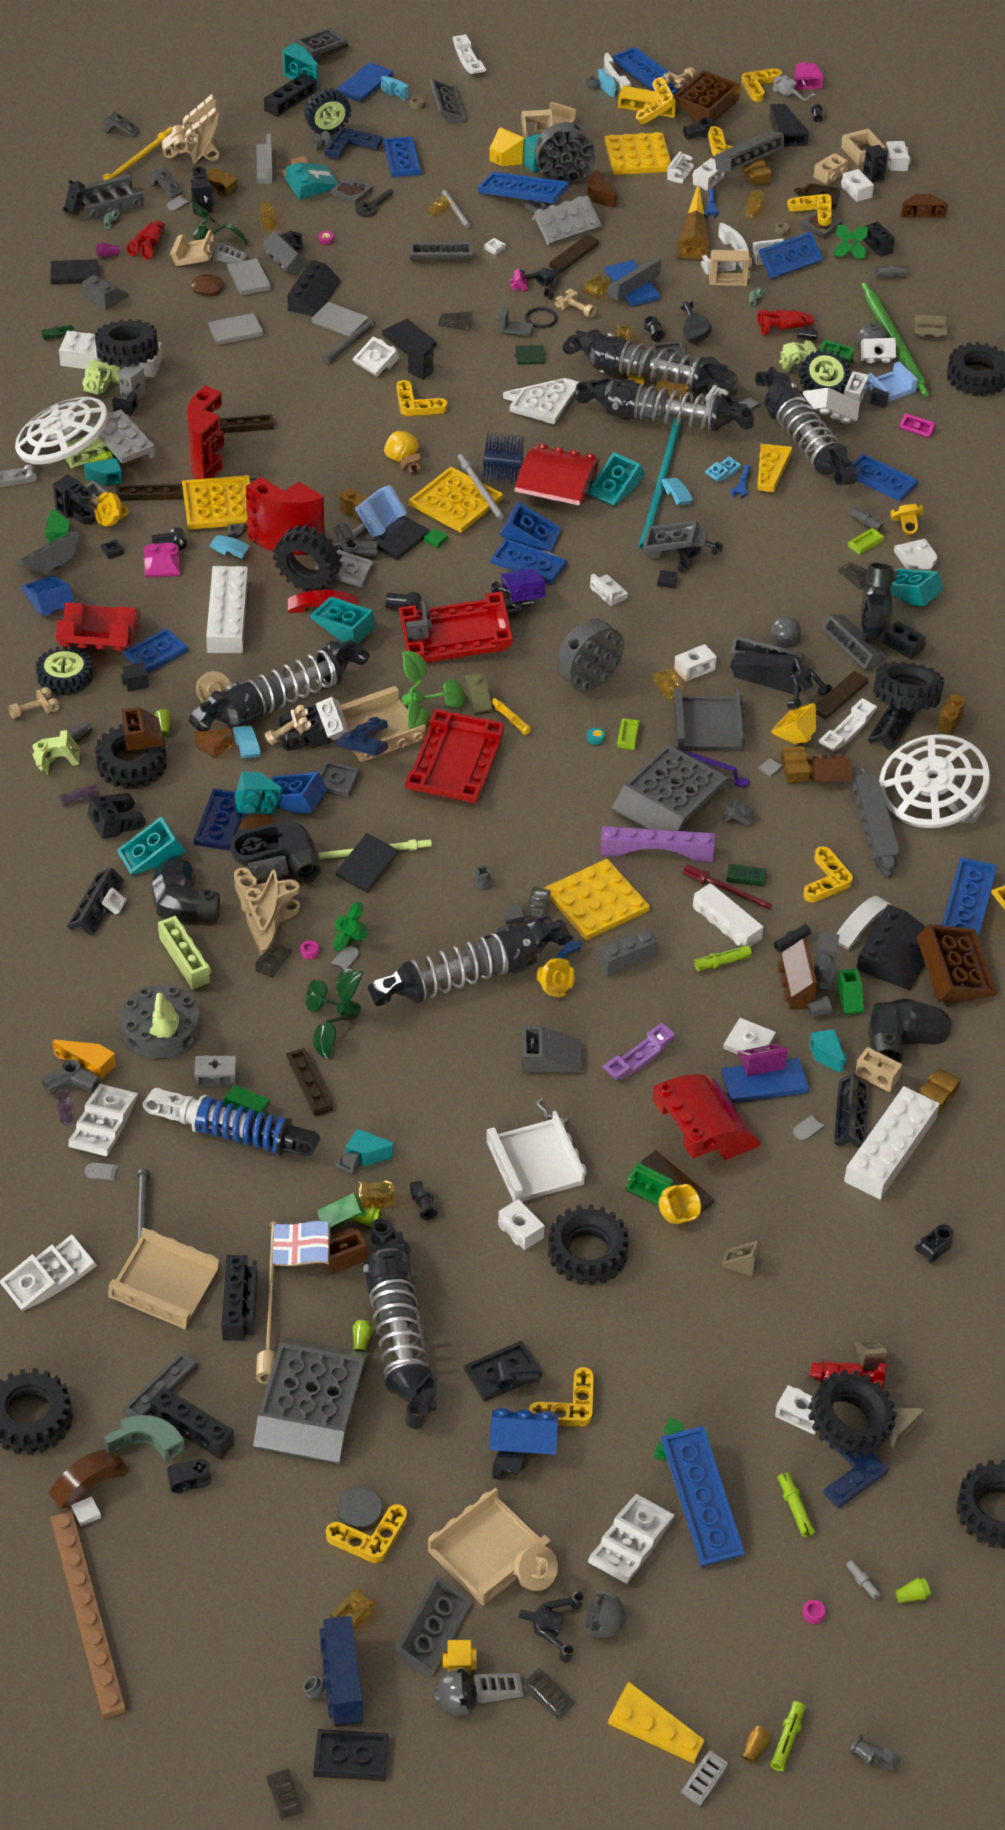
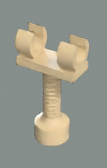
(679, 80)
(571, 299)
(42, 697)
(299, 720)

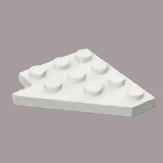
(543, 400)

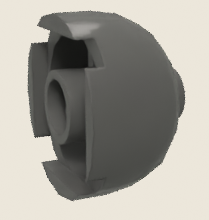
(870, 331)
(605, 1616)
(455, 1693)

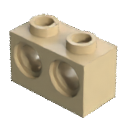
(830, 168)
(878, 1069)

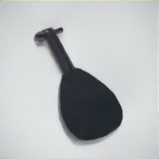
(696, 326)

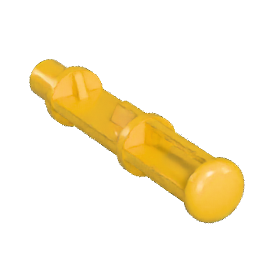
(513, 718)

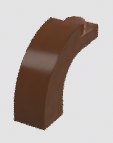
(84, 1474)

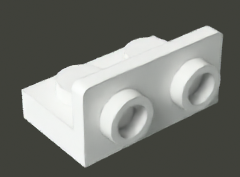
(608, 589)

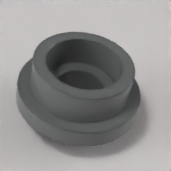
(592, 82)
(314, 1687)

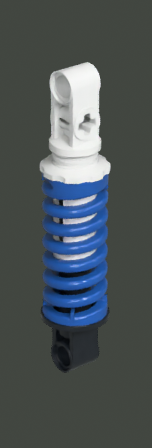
(233, 1124)

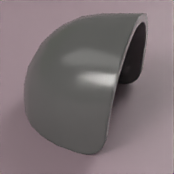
(785, 632)

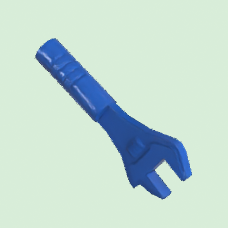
(711, 208)
(740, 487)
(568, 948)

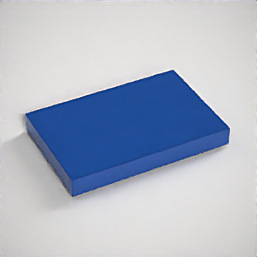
(156, 650)

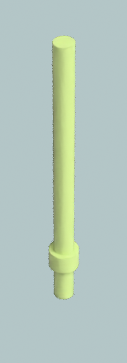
(412, 845)

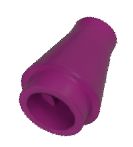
(106, 250)

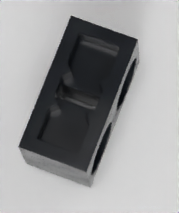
(875, 163)
(879, 239)
(904, 640)

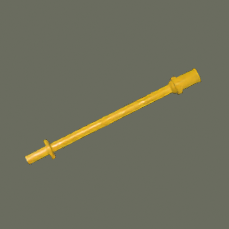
(161, 136)

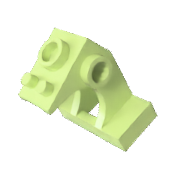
(795, 350)
(97, 381)
(56, 747)

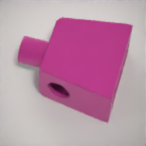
(807, 76)

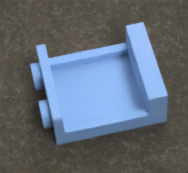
(897, 383)
(380, 510)

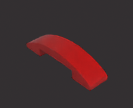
(316, 598)

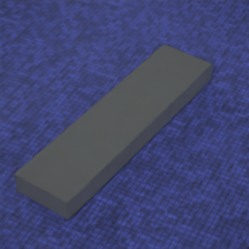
(169, 1377)

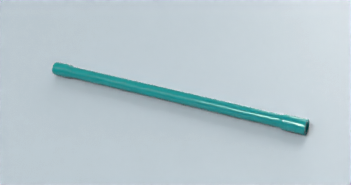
(662, 475)

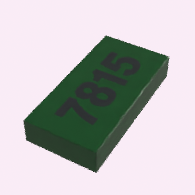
(746, 875)

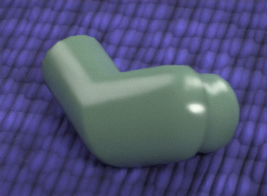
(110, 217)
(755, 295)

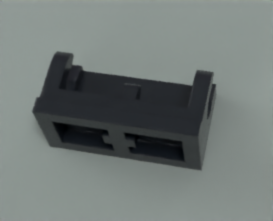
(74, 197)

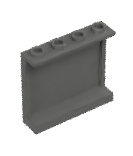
(709, 722)

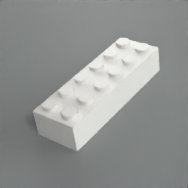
(80, 349)
(227, 609)
(891, 1142)

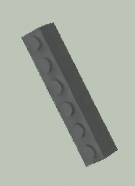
(749, 151)

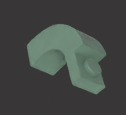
(149, 1431)

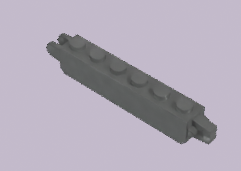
(875, 821)

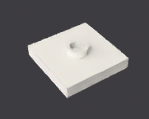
(747, 1036)

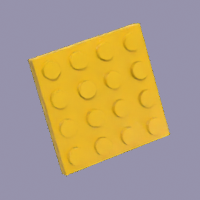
(637, 153)
(454, 500)
(215, 501)
(597, 899)

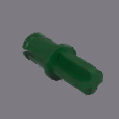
(56, 332)

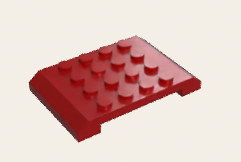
(460, 629)
(456, 756)

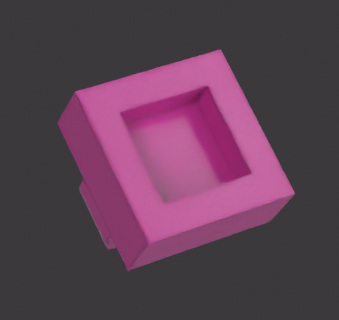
(518, 281)

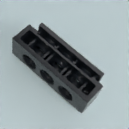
(234, 1302)

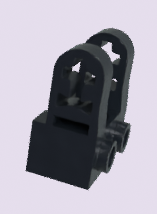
(201, 189)
(72, 499)
(313, 737)
(106, 815)

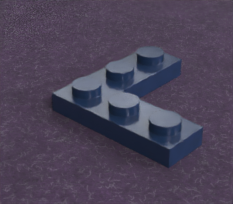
(346, 136)
(360, 739)
(864, 1473)

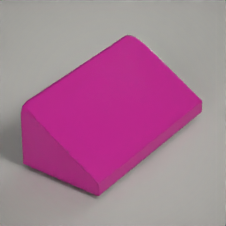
(917, 425)

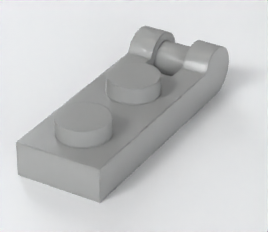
(18, 476)

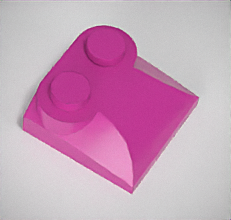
(161, 560)

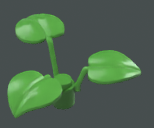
(415, 669)

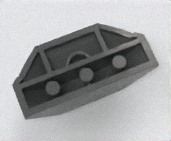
(51, 555)

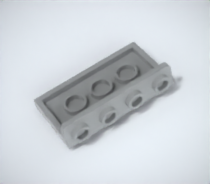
(567, 219)
(124, 437)

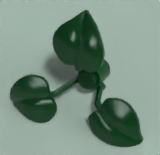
(201, 231)
(346, 985)

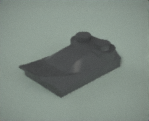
(321, 42)
(673, 536)

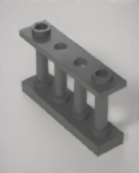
(110, 187)

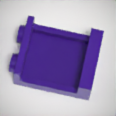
(524, 585)

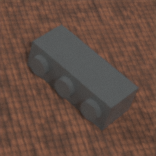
(283, 253)
(627, 952)
(826, 960)

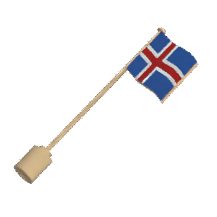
(291, 1247)

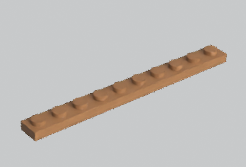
(87, 1615)

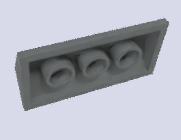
(448, 101)
(432, 1626)

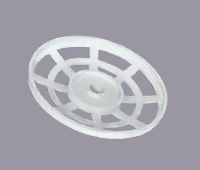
(57, 426)
(937, 786)

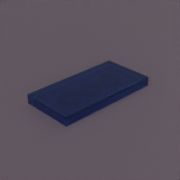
(218, 821)

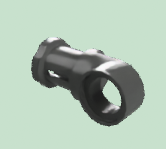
(883, 1756)

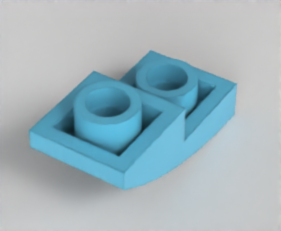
(607, 83)
(393, 86)
(724, 469)
(678, 490)
(223, 544)
(247, 741)

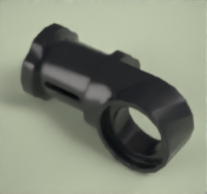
(654, 327)
(424, 1200)

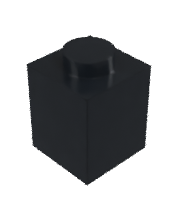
(134, 677)

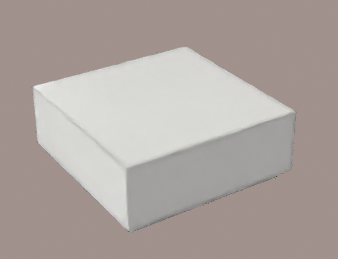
(494, 246)
(114, 901)
(85, 1511)

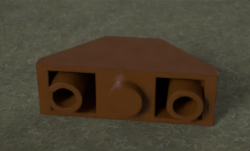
(600, 190)
(924, 206)

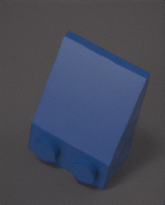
(530, 528)
(48, 594)
(300, 791)

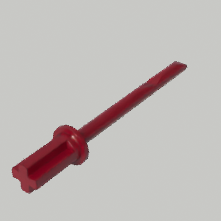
(703, 876)

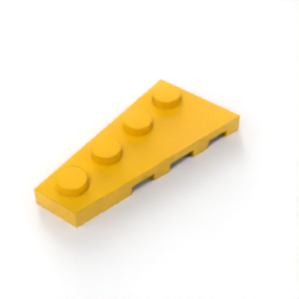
(772, 465)
(650, 1722)

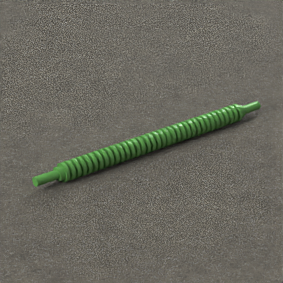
(901, 350)

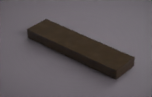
(574, 253)
(246, 423)
(150, 492)
(840, 694)
(309, 1081)
(661, 1165)

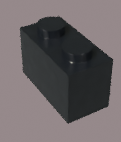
(420, 359)

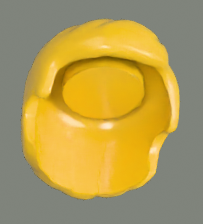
(401, 445)
(679, 1204)

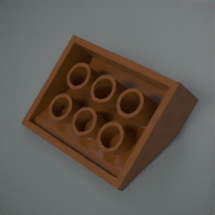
(707, 96)
(956, 963)

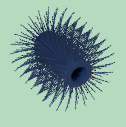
(503, 458)

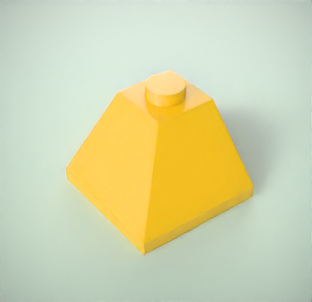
(507, 148)
(797, 725)

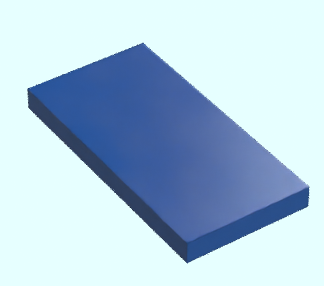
(364, 82)
(402, 156)
(790, 255)
(643, 294)
(883, 477)
(522, 557)
(765, 1085)

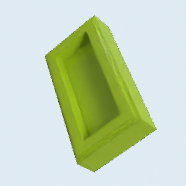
(866, 541)
(628, 734)

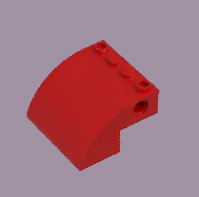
(205, 433)
(557, 474)
(275, 511)
(98, 626)
(704, 1116)

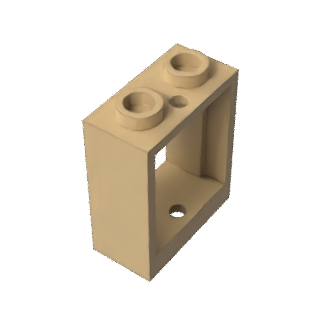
(535, 116)
(853, 140)
(735, 279)

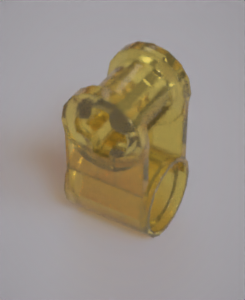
(373, 1194)

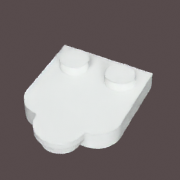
(916, 555)

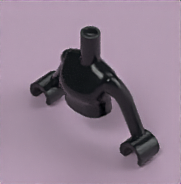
(544, 277)
(693, 551)
(511, 607)
(802, 681)
(548, 1622)

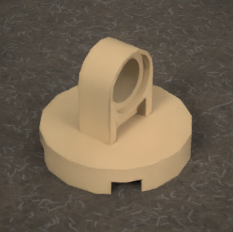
(209, 683)
(536, 1567)

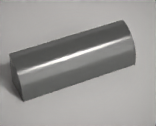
(440, 250)
(634, 279)
(852, 641)
(748, 645)

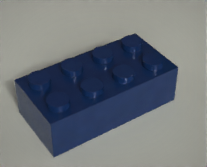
(341, 1671)

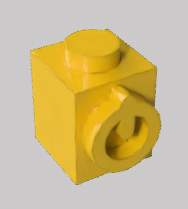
(459, 1655)

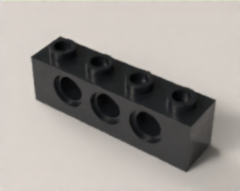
(289, 95)
(193, 1423)

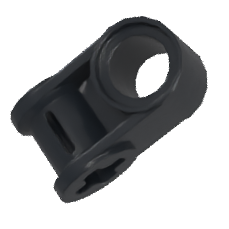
(936, 1242)
(187, 1475)

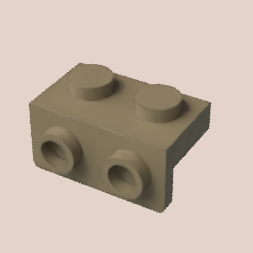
(930, 324)

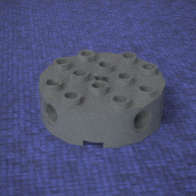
(565, 152)
(590, 654)
(137, 1020)

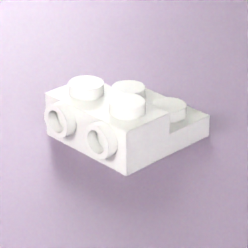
(376, 356)

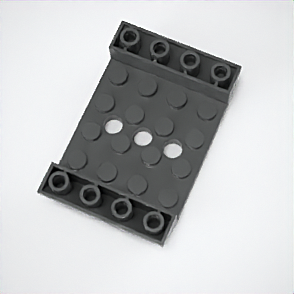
(659, 804)
(304, 1421)

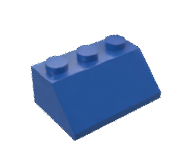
(523, 1431)

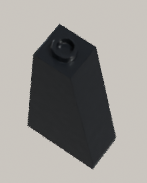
(786, 122)
(765, 670)

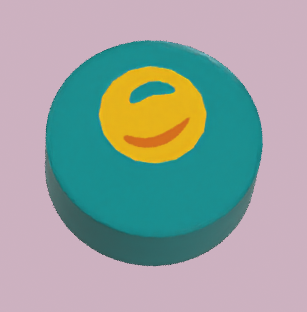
(595, 736)

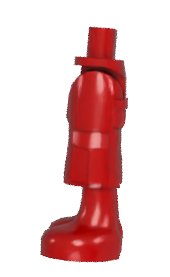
(146, 240)
(782, 319)
(821, 1371)

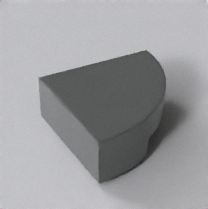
(235, 530)
(514, 914)
(348, 1162)

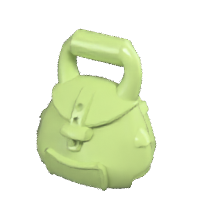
(164, 1018)

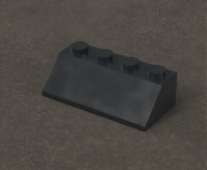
(312, 289)

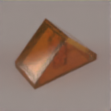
(213, 741)

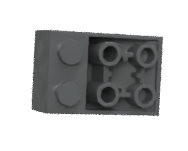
(549, 1051)

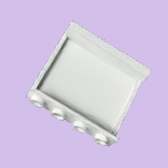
(537, 1159)

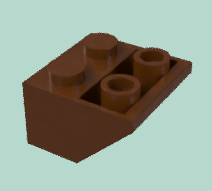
(141, 729)
(830, 769)
(346, 1250)

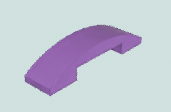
(641, 1055)

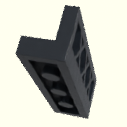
(891, 726)
(90, 910)
(848, 1108)

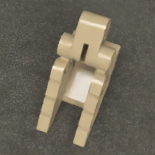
(202, 131)
(265, 904)

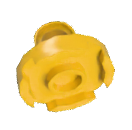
(109, 509)
(908, 514)
(556, 977)

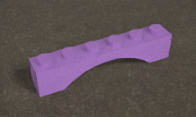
(694, 845)

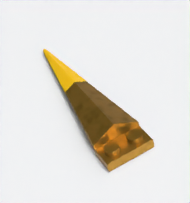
(694, 237)

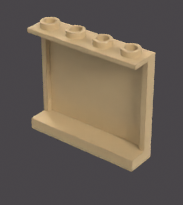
(388, 707)
(164, 1278)
(483, 1546)

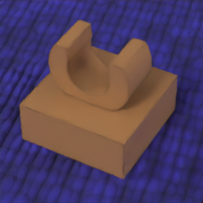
(411, 461)

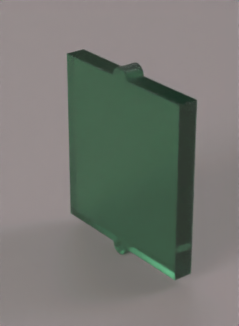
(530, 354)

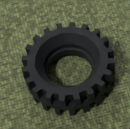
(126, 342)
(977, 381)
(317, 547)
(908, 685)
(128, 772)
(592, 1223)
(863, 1395)
(45, 1430)
(978, 1483)

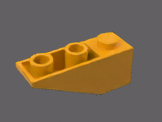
(89, 1055)

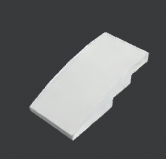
(103, 1119)
(47, 1273)
(631, 1538)

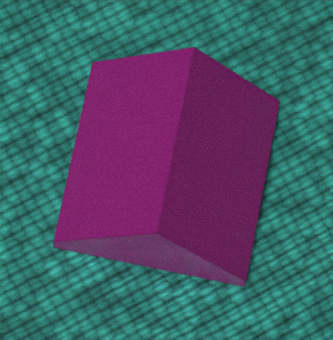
(763, 1059)

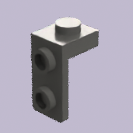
(121, 122)
(166, 181)
(512, 326)
(420, 628)

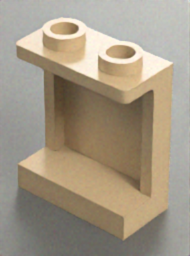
(560, 114)
(194, 251)

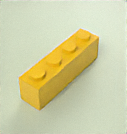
(637, 99)

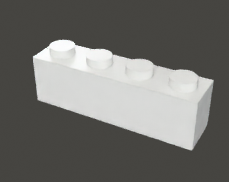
(727, 916)

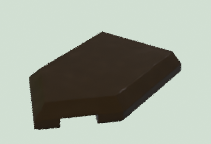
(817, 189)

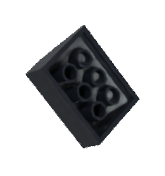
(893, 949)

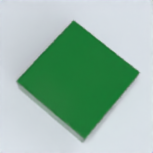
(435, 538)

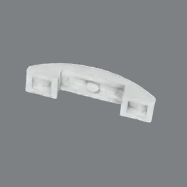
(466, 55)
(608, 67)
(731, 236)
(850, 726)
(860, 920)

